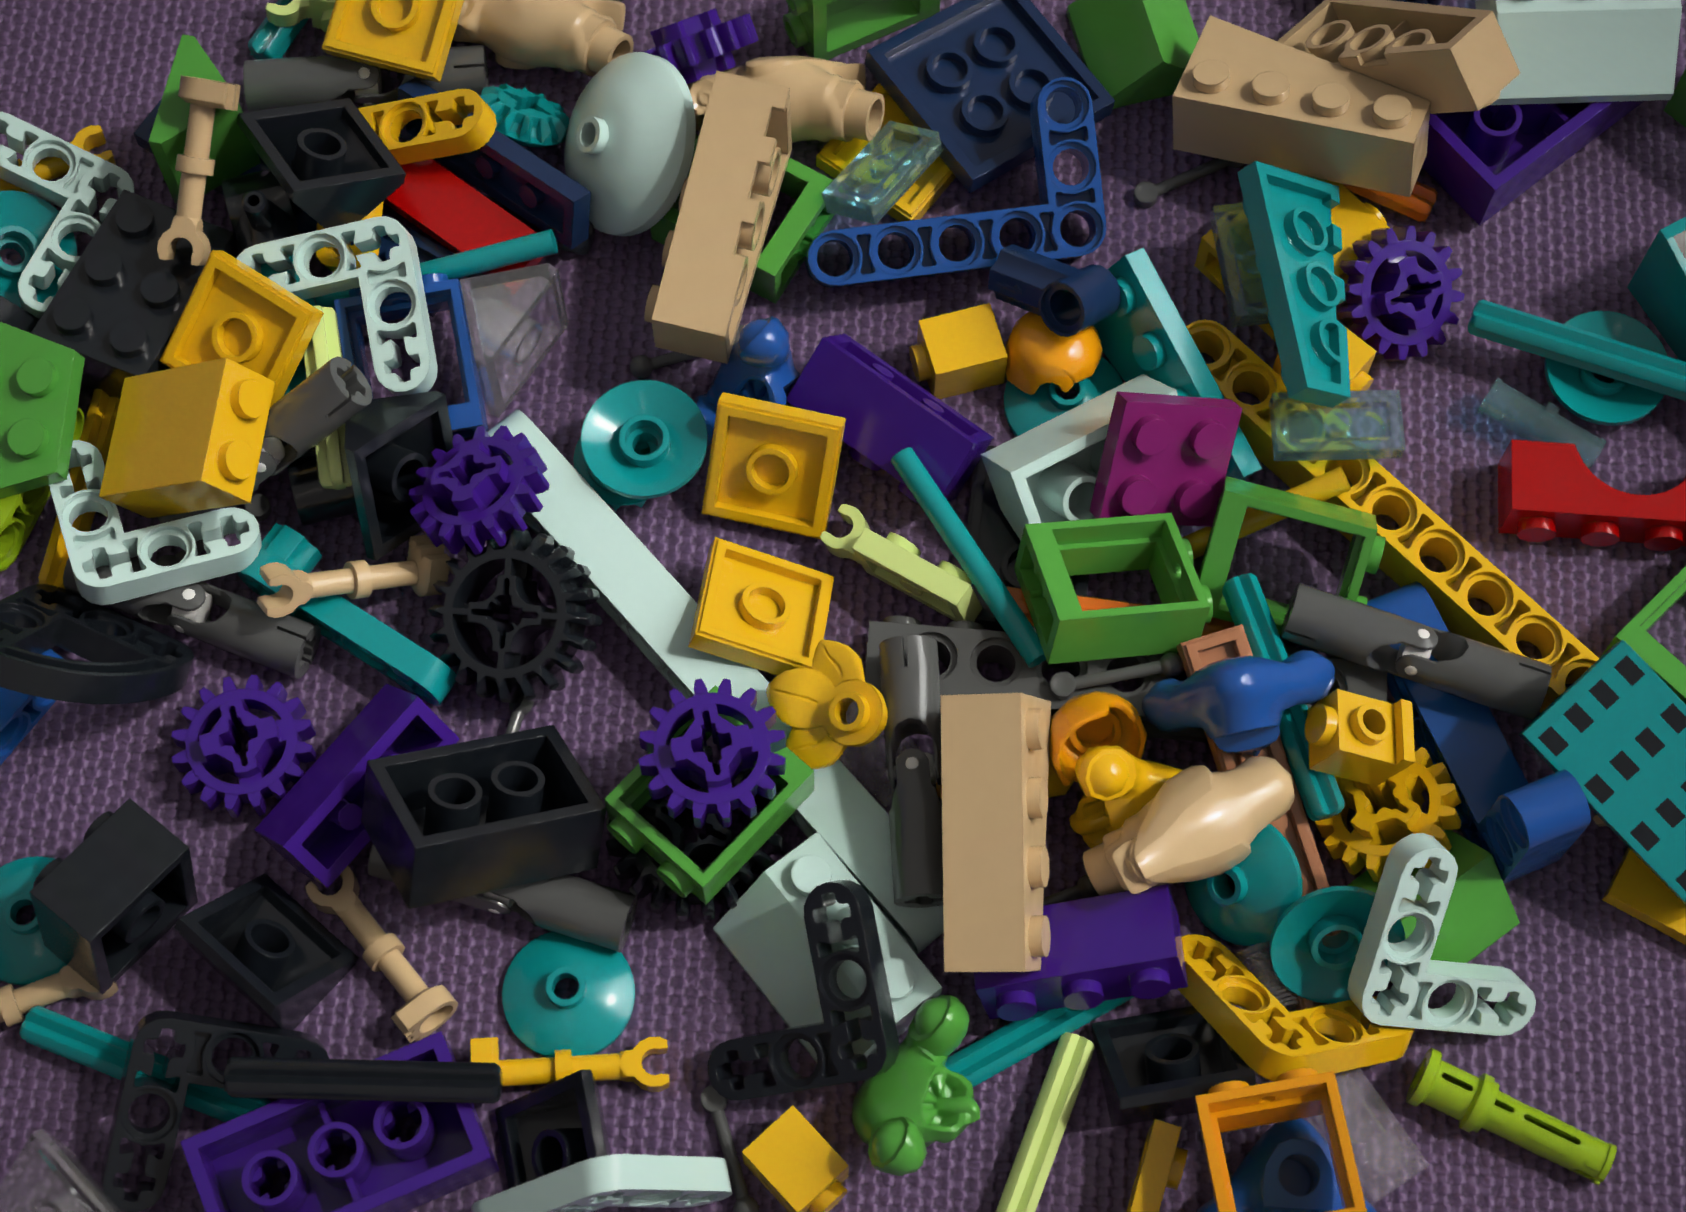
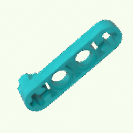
(349, 625)

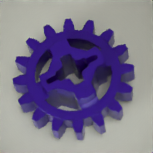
(703, 43)
(1417, 293)
(483, 486)
(218, 749)
(687, 758)

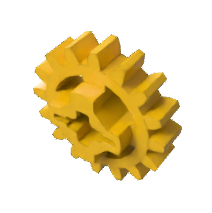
(1378, 833)

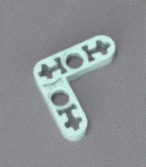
(72, 193)
(376, 282)
(115, 548)
(1409, 961)
(618, 1182)

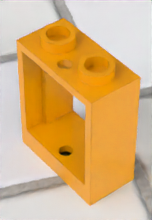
(1291, 1097)

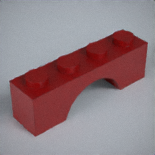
(1553, 494)

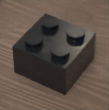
(114, 894)

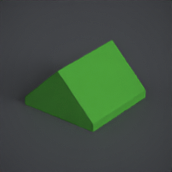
(1134, 45)
(229, 144)
(1477, 908)

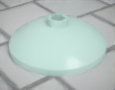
(631, 142)

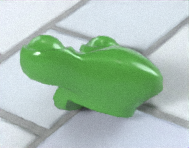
(918, 1095)

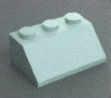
(1589, 49)
(1055, 466)
(773, 948)

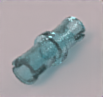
(1537, 421)

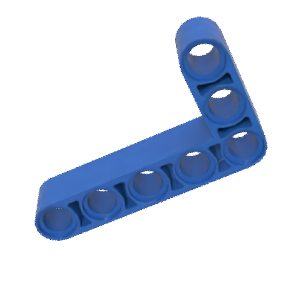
(984, 228)
(1499, 810)

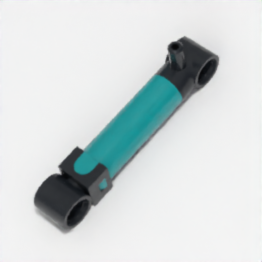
(260, 214)

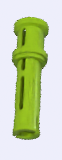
(1480, 1105)

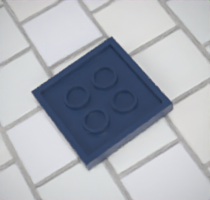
(974, 82)

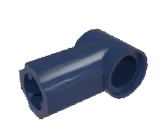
(1059, 293)

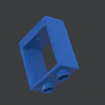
(440, 296)

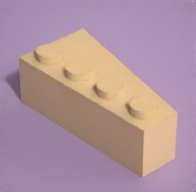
(1425, 49)
(1295, 111)
(722, 218)
(994, 831)

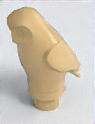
(547, 32)
(825, 96)
(1191, 827)

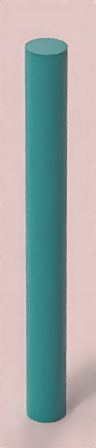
(478, 260)
(969, 556)

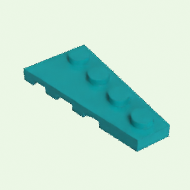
(1296, 264)
(1153, 341)

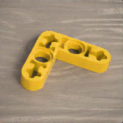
(433, 141)
(1270, 1035)

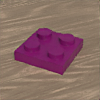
(1165, 457)

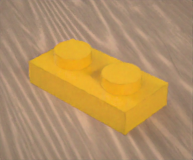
(1158, 1168)

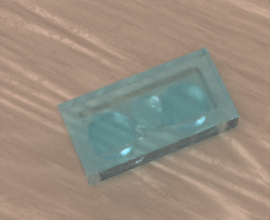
(882, 172)
(1238, 267)
(1358, 428)

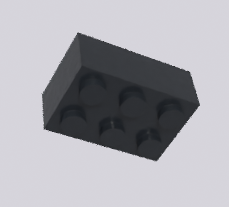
(122, 297)
(482, 815)

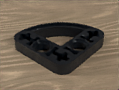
(126, 657)

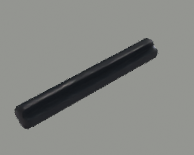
(363, 1080)

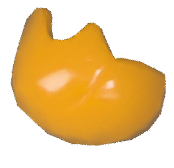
(1044, 357)
(1090, 722)

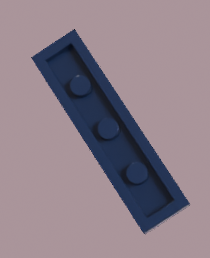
(516, 179)

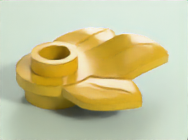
(818, 701)

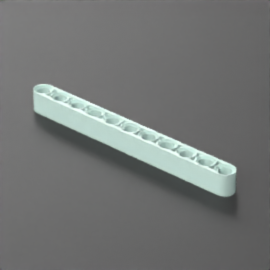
(660, 620)

